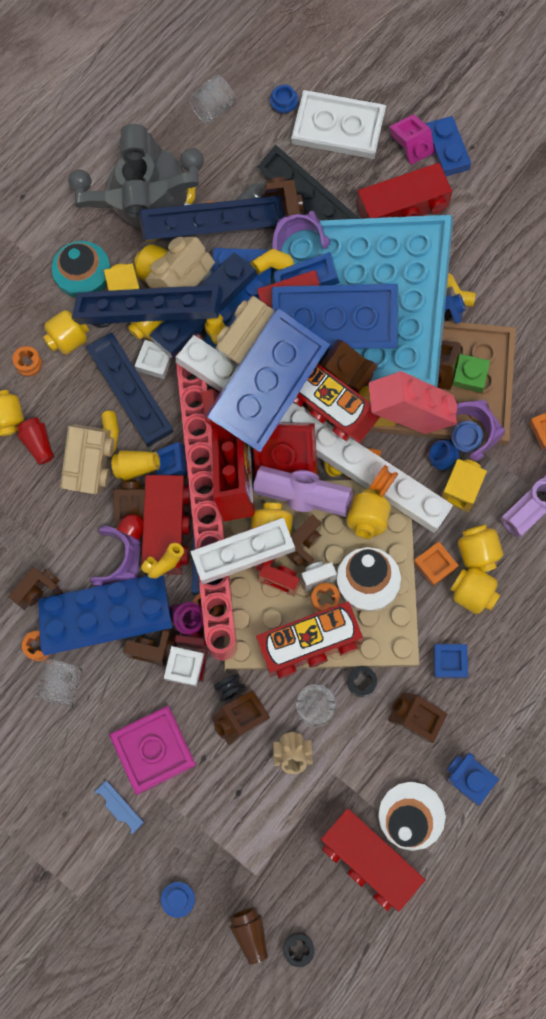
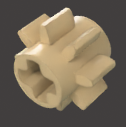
(292, 753)

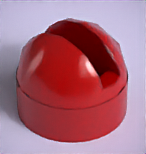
(131, 525)

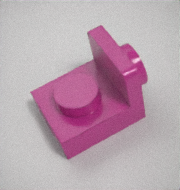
(414, 137)

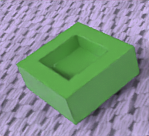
(471, 373)

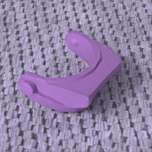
(295, 223)
(493, 428)
(130, 564)

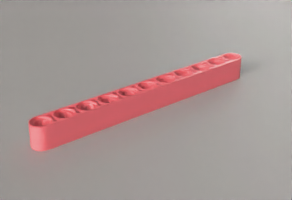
(204, 505)

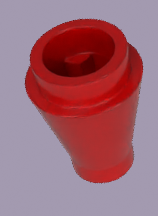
(36, 440)

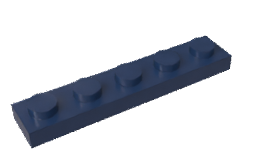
(210, 218)
(148, 304)

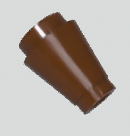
(249, 933)

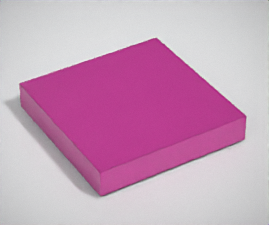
(152, 750)

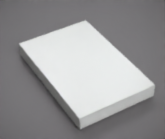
(338, 124)

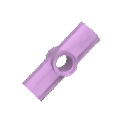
(303, 491)
(525, 511)

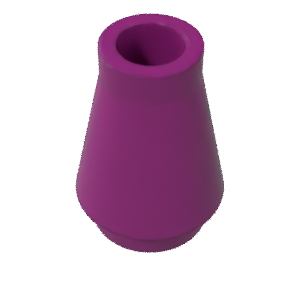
(186, 617)

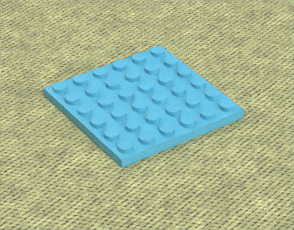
(399, 252)

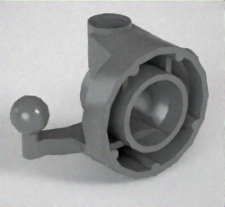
(140, 157)

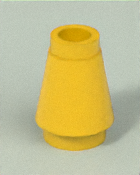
(134, 463)

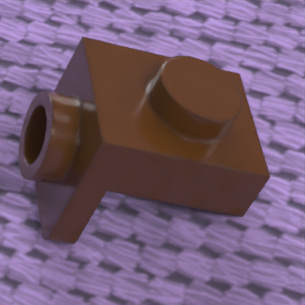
(291, 201)

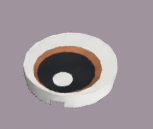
(368, 579)
(411, 816)

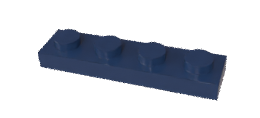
(232, 278)
(129, 389)

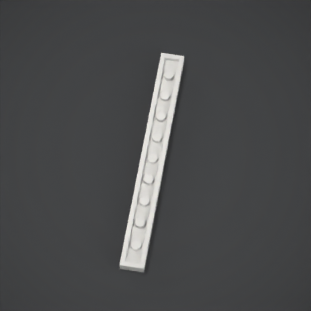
(347, 457)

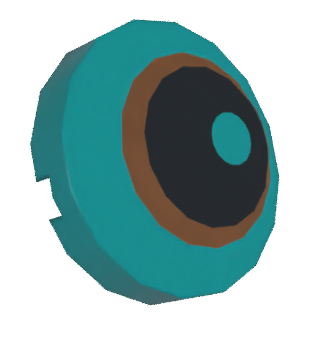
(80, 268)

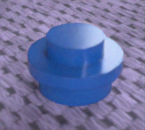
(283, 99)
(467, 436)
(443, 455)
(178, 899)

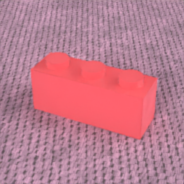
(412, 403)

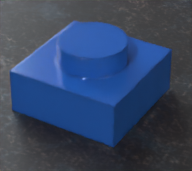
(172, 460)
(450, 661)

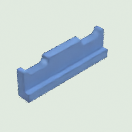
(119, 806)

